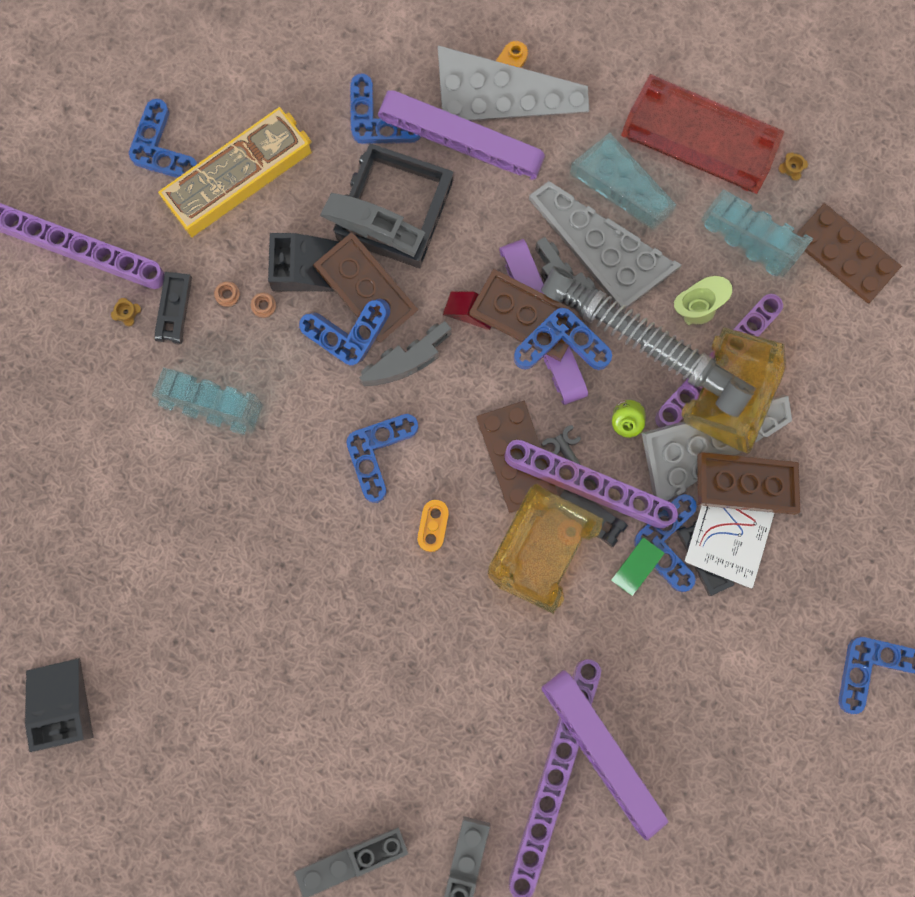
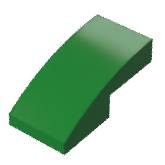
(637, 566)

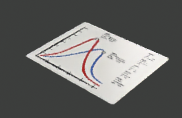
(729, 542)

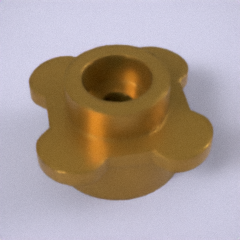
(793, 159)
(119, 308)

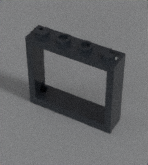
(412, 165)

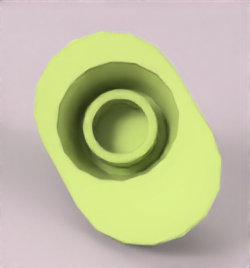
(703, 299)

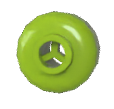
(628, 418)

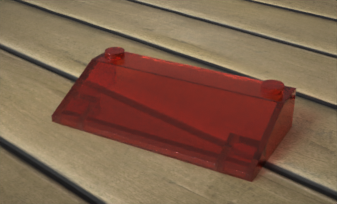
(702, 134)

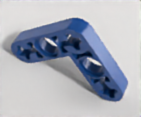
(366, 120)
(151, 145)
(559, 332)
(353, 339)
(371, 444)
(659, 543)
(872, 658)

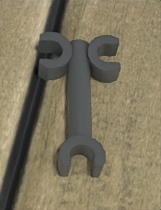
(562, 444)

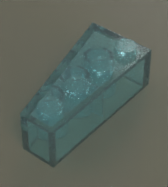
(623, 181)
(755, 233)
(207, 400)

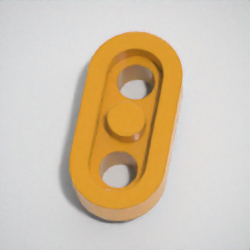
(510, 58)
(433, 526)

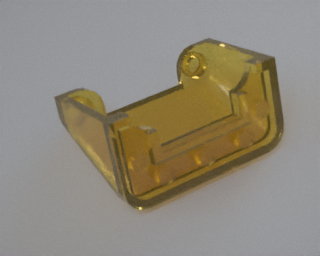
(755, 362)
(541, 547)

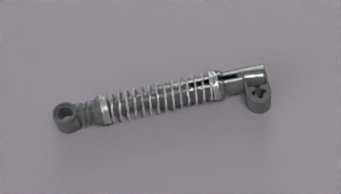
(700, 369)

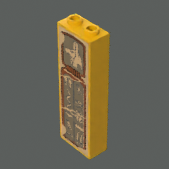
(236, 171)

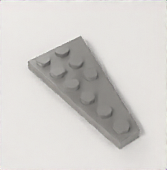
(494, 90)
(608, 251)
(674, 450)

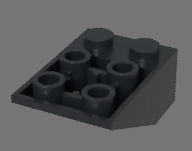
(293, 260)
(56, 706)

